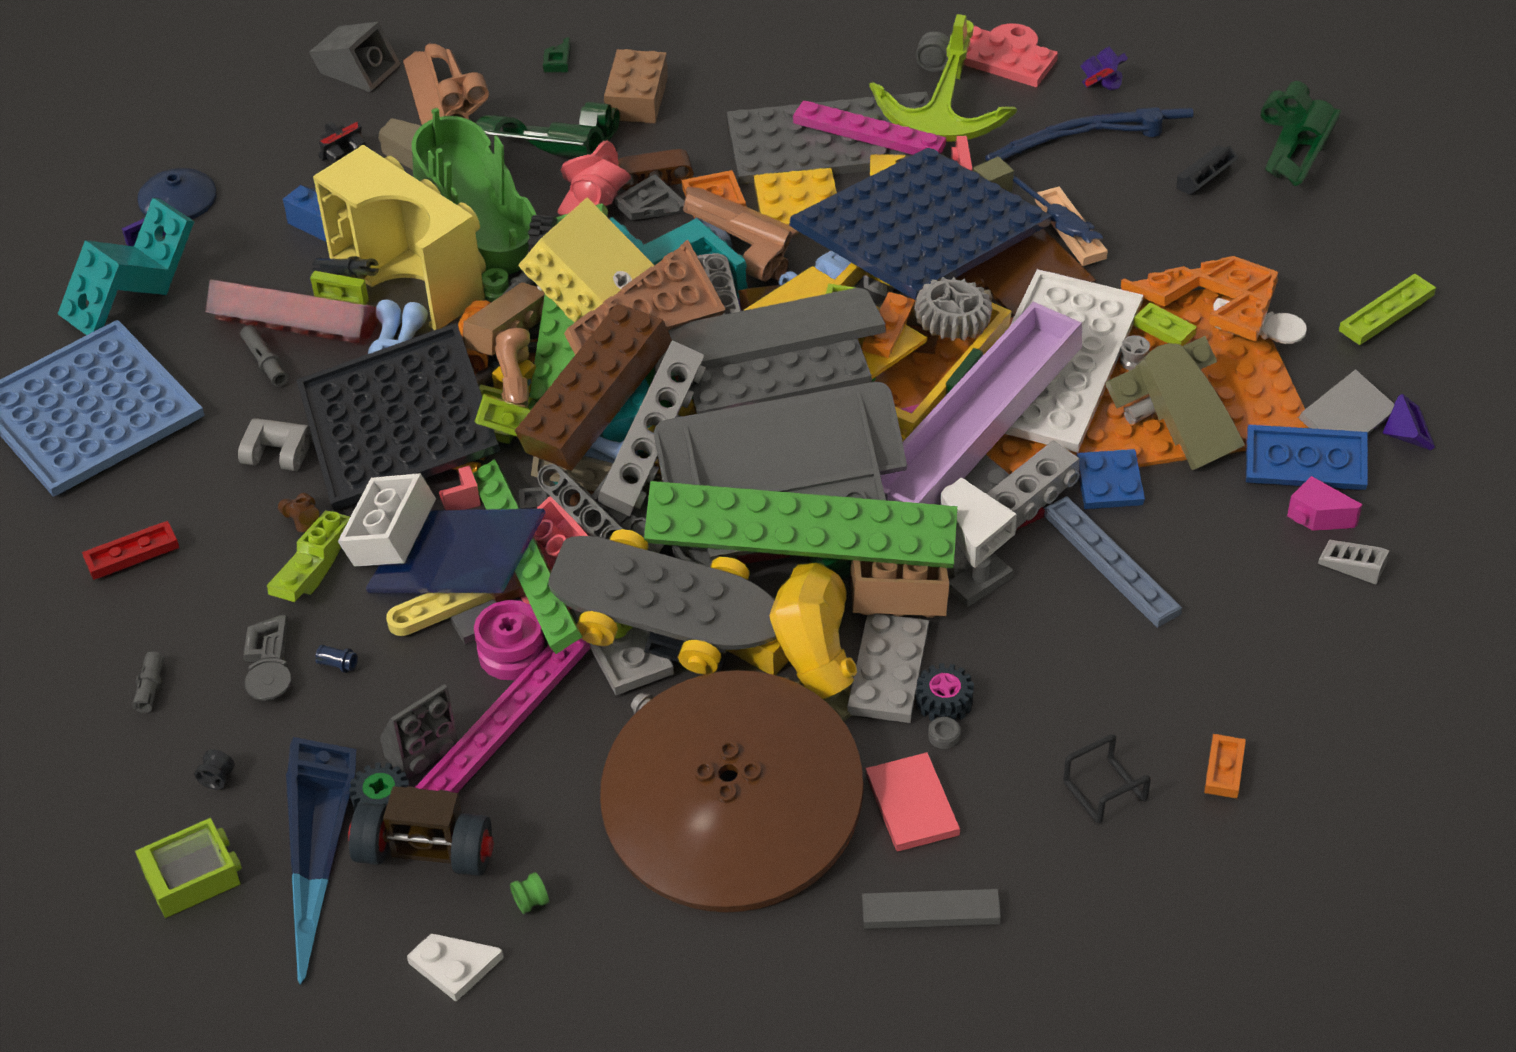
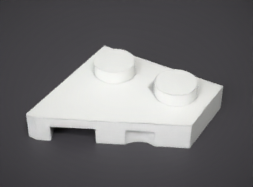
(453, 963)

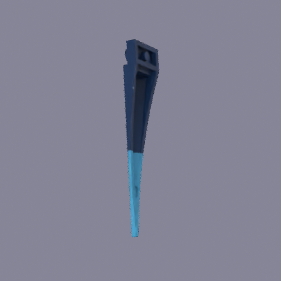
(317, 803)

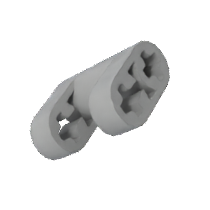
(291, 437)

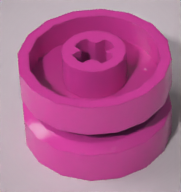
(508, 638)

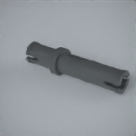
(267, 361)

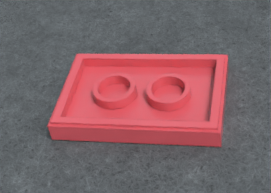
(912, 802)

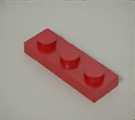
(130, 550)

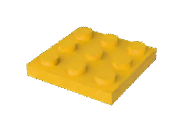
(793, 191)

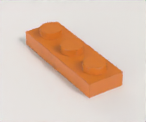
(895, 313)

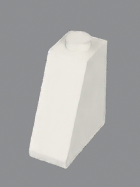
(981, 520)

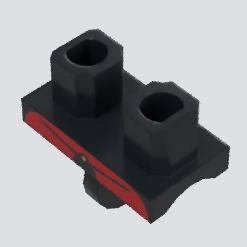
(338, 139)

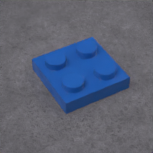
(1110, 479)

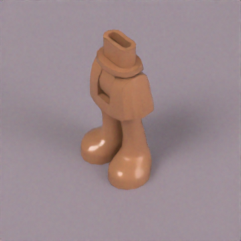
(510, 350)

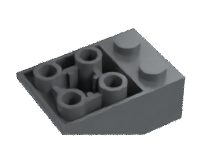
(420, 733)

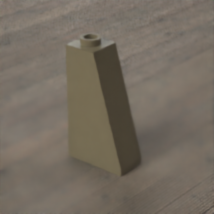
(397, 140)

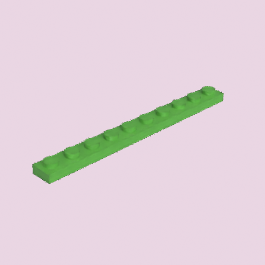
(533, 569)

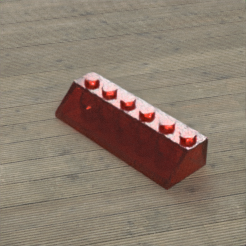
(292, 310)

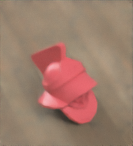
(593, 177)

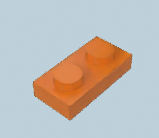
(1225, 766)

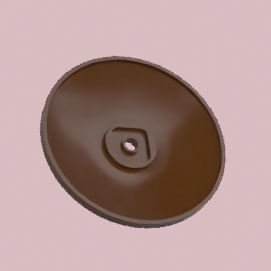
(742, 838)

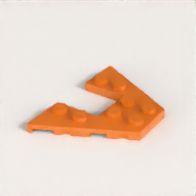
(1234, 277)

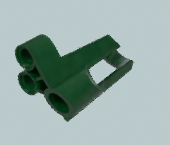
(1303, 122)
(596, 124)

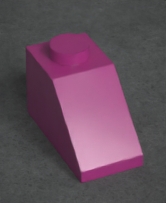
(1323, 507)

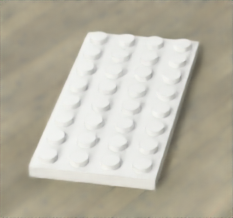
(1072, 397)

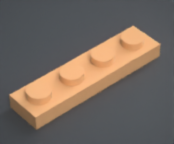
(1083, 251)

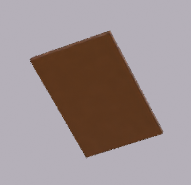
(1013, 269)

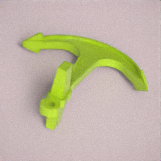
(937, 115)

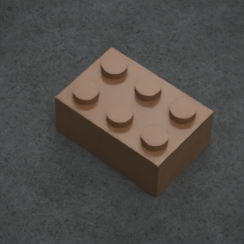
(637, 84)
(898, 589)

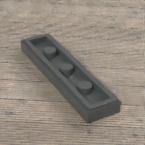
(931, 908)

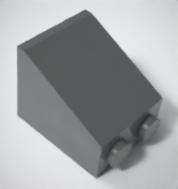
(356, 55)

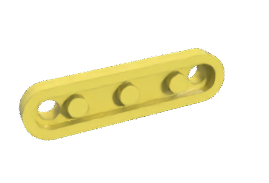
(430, 609)

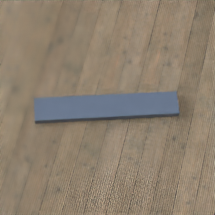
(1112, 562)

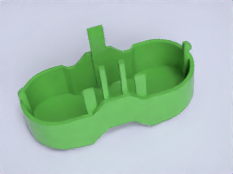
(460, 164)

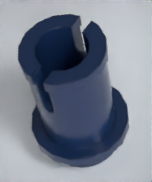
(342, 659)

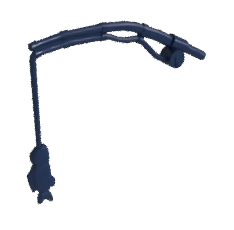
(1065, 220)

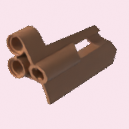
(452, 96)
(766, 235)

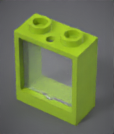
(192, 865)

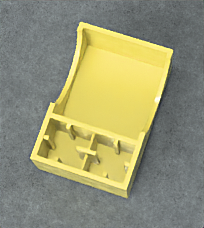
(405, 225)

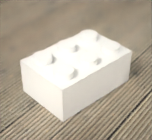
(387, 520)

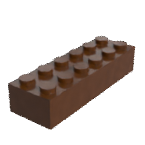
(594, 386)

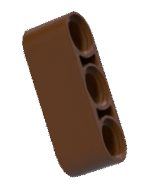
(668, 165)

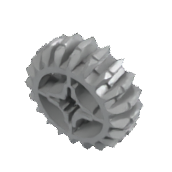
(953, 308)

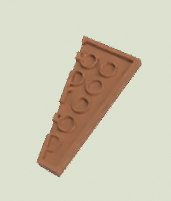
(670, 290)

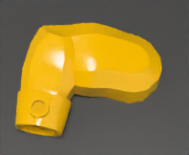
(807, 627)

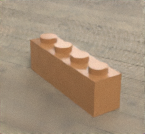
(515, 309)

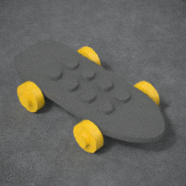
(662, 595)

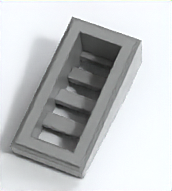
(1368, 568)

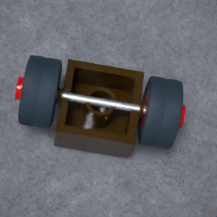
(423, 828)

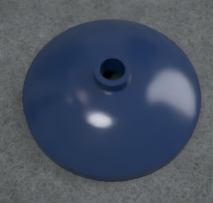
(182, 188)

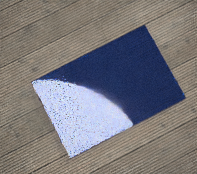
(462, 552)

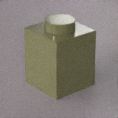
(996, 171)

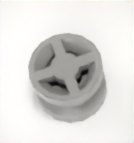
(1133, 351)

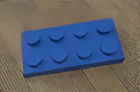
(1296, 454)

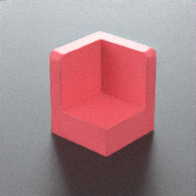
(462, 496)

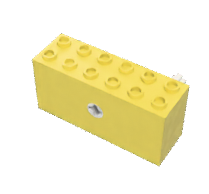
(583, 261)

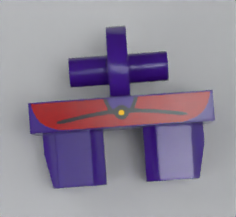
(1106, 71)

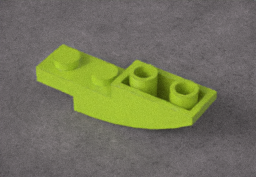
(313, 558)

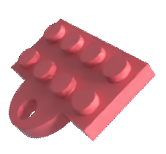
(1010, 55)

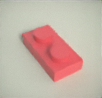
(961, 152)

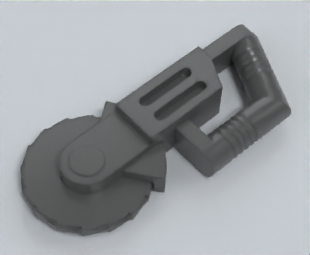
(269, 673)

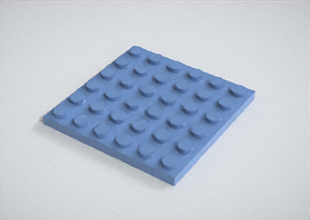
(90, 407)

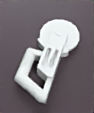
(1278, 327)

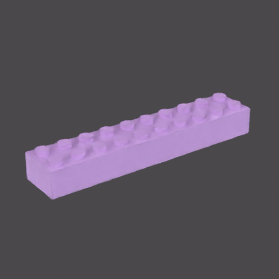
(984, 404)

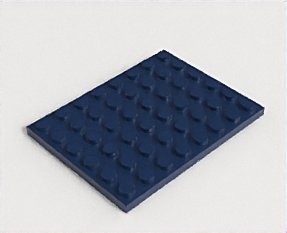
(920, 221)

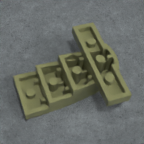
(1182, 399)

